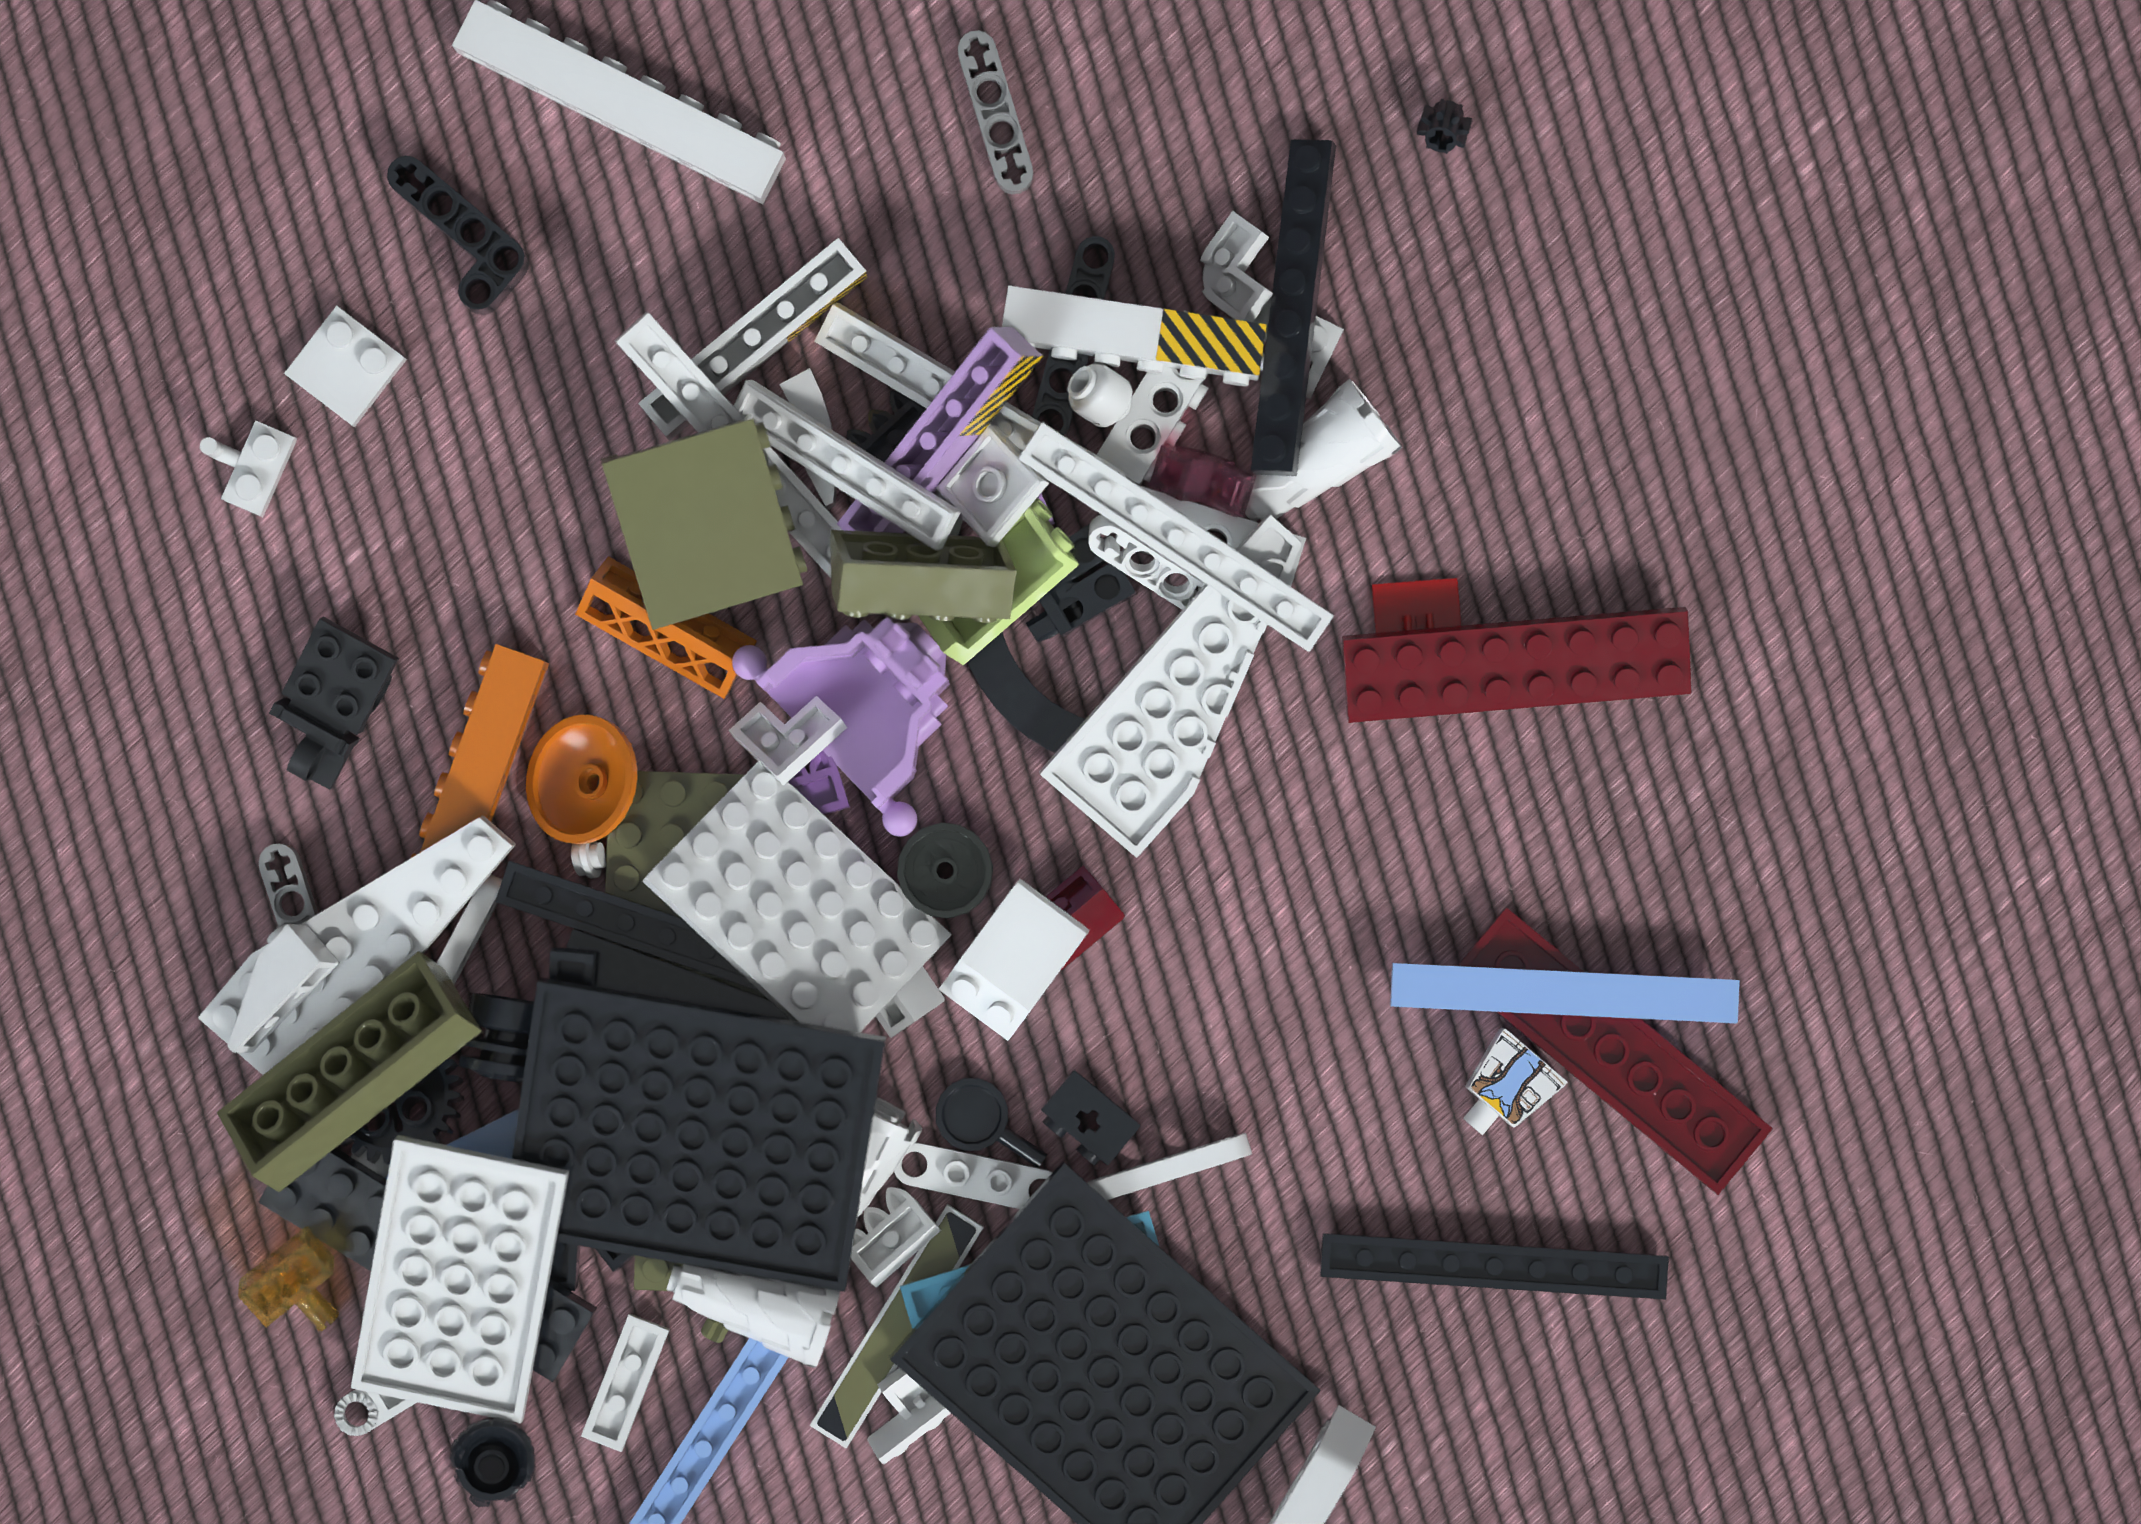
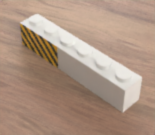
(766, 328)
(1137, 335)

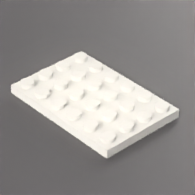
(796, 905)
(459, 1279)

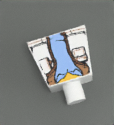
(1509, 1083)

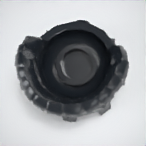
(492, 1460)

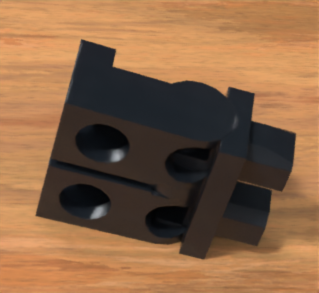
(1076, 601)

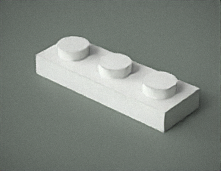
(625, 1382)

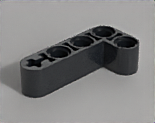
(454, 226)

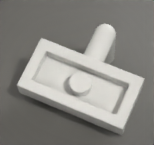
(255, 468)

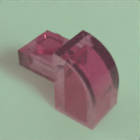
(1202, 477)

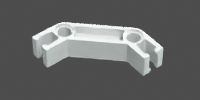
(1326, 1470)

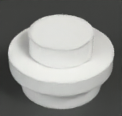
(588, 859)

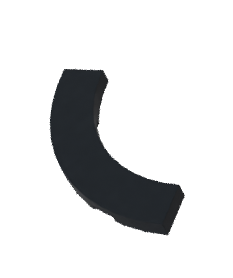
(1018, 698)

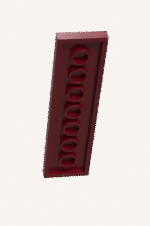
(1517, 664)
(1630, 1066)

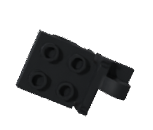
(332, 694)

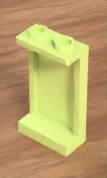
(1040, 562)

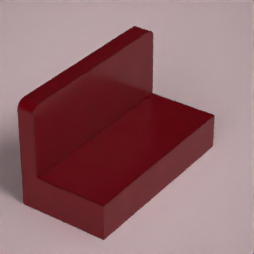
(1088, 904)

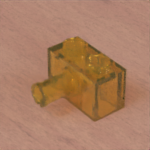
(291, 1279)

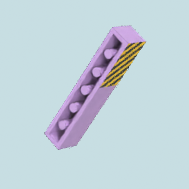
(954, 418)

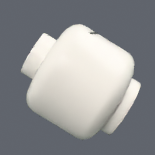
(1099, 394)

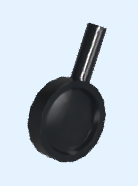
(975, 1116)

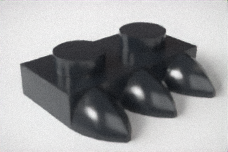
(887, 428)

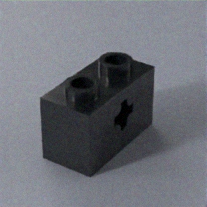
(1115, 1124)

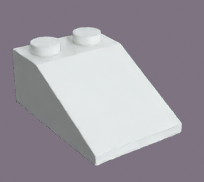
(1014, 959)

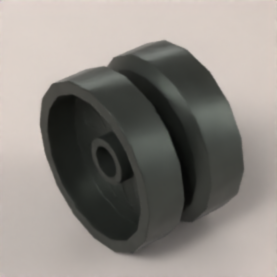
(921, 861)

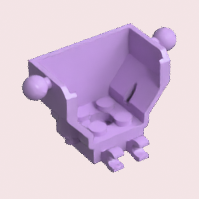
(882, 689)

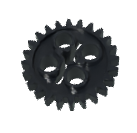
(438, 1094)

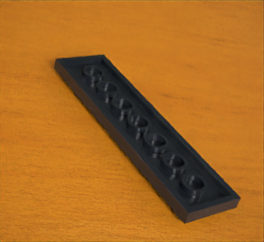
(344, 1208)

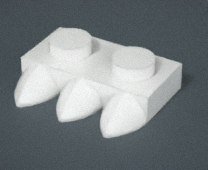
(891, 1237)

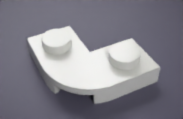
(1225, 265)

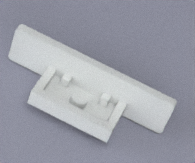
(916, 1416)

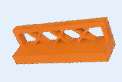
(703, 637)

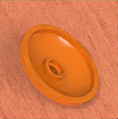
(565, 778)

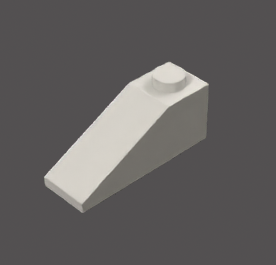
(279, 982)

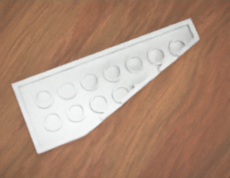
(1158, 726)
(372, 935)

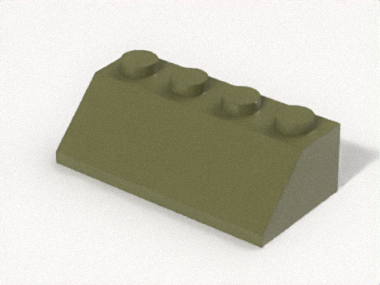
(908, 578)

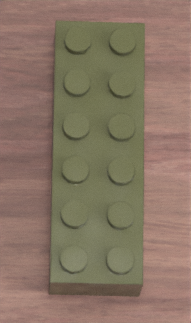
(348, 1072)

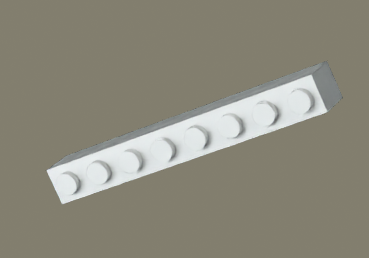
(620, 101)

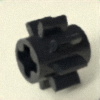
(1444, 126)

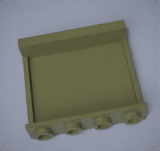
(704, 522)

